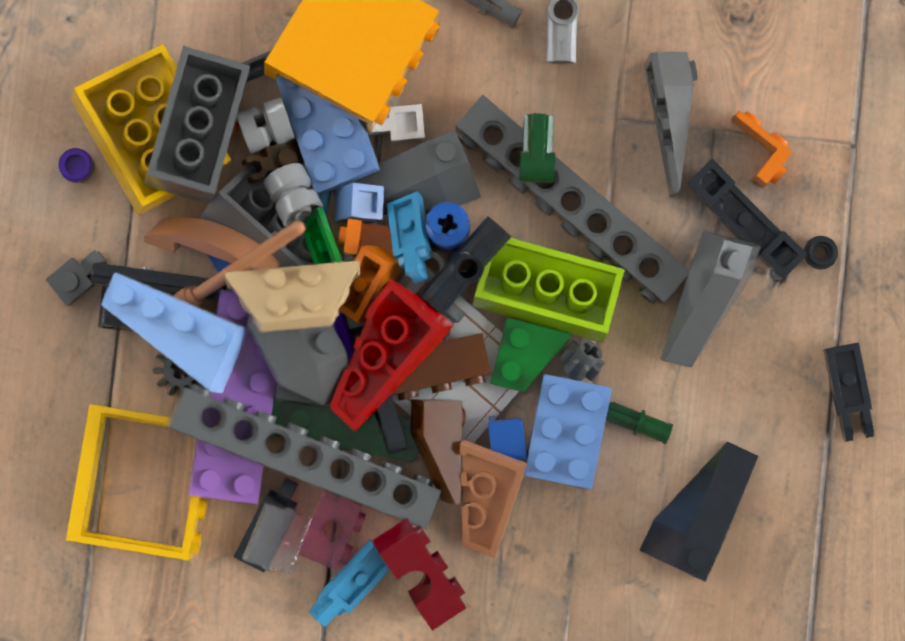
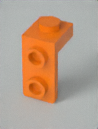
(777, 145)
(362, 234)

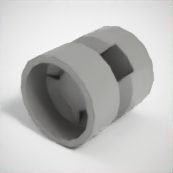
(278, 122)
(291, 193)

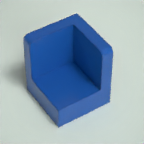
(508, 437)

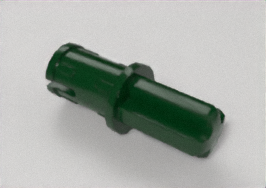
(639, 422)

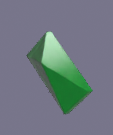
(322, 239)

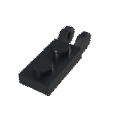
(849, 388)

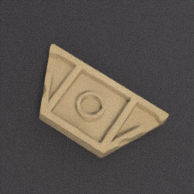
(294, 295)

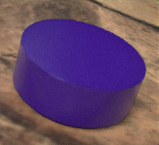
(76, 165)

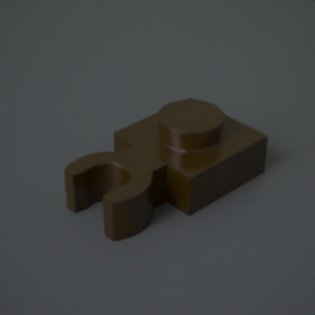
(272, 159)

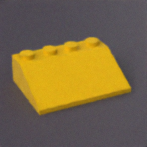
(124, 120)

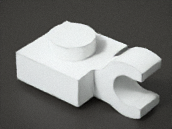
(402, 123)

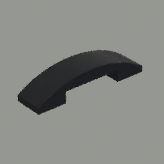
(744, 219)

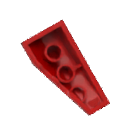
(392, 344)

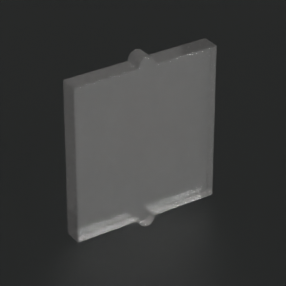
(277, 538)

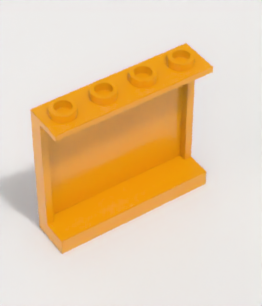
(354, 51)

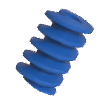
(439, 217)

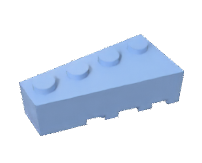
(186, 334)

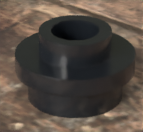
(830, 248)

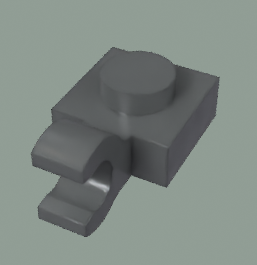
(74, 279)

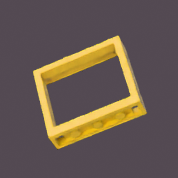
(85, 486)

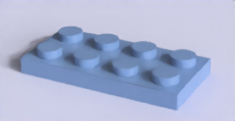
(329, 139)

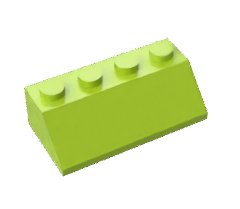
(550, 289)

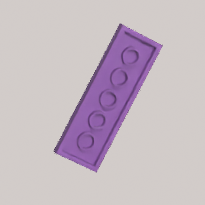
(251, 382)

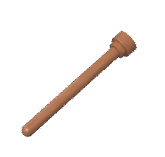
(197, 295)

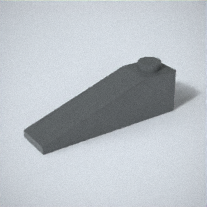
(671, 91)
(251, 212)

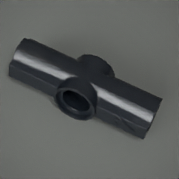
(481, 248)

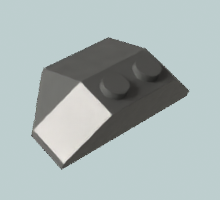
(303, 360)

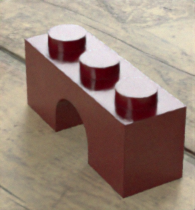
(406, 551)

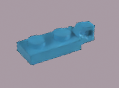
(409, 235)
(350, 584)

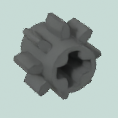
(582, 360)

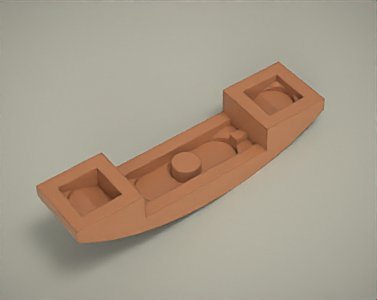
(207, 238)

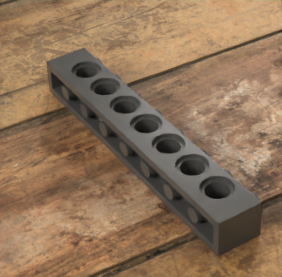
(670, 271)
(420, 494)

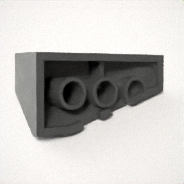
(433, 169)
(712, 286)

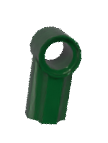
(537, 157)

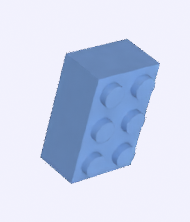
(567, 431)

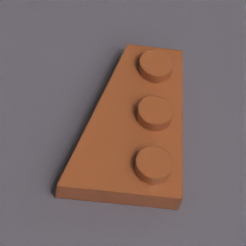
(489, 493)

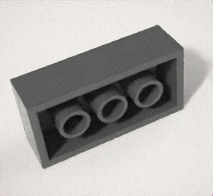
(197, 125)

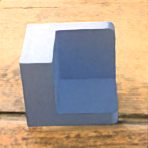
(359, 203)

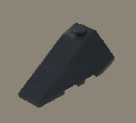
(698, 518)

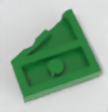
(525, 353)

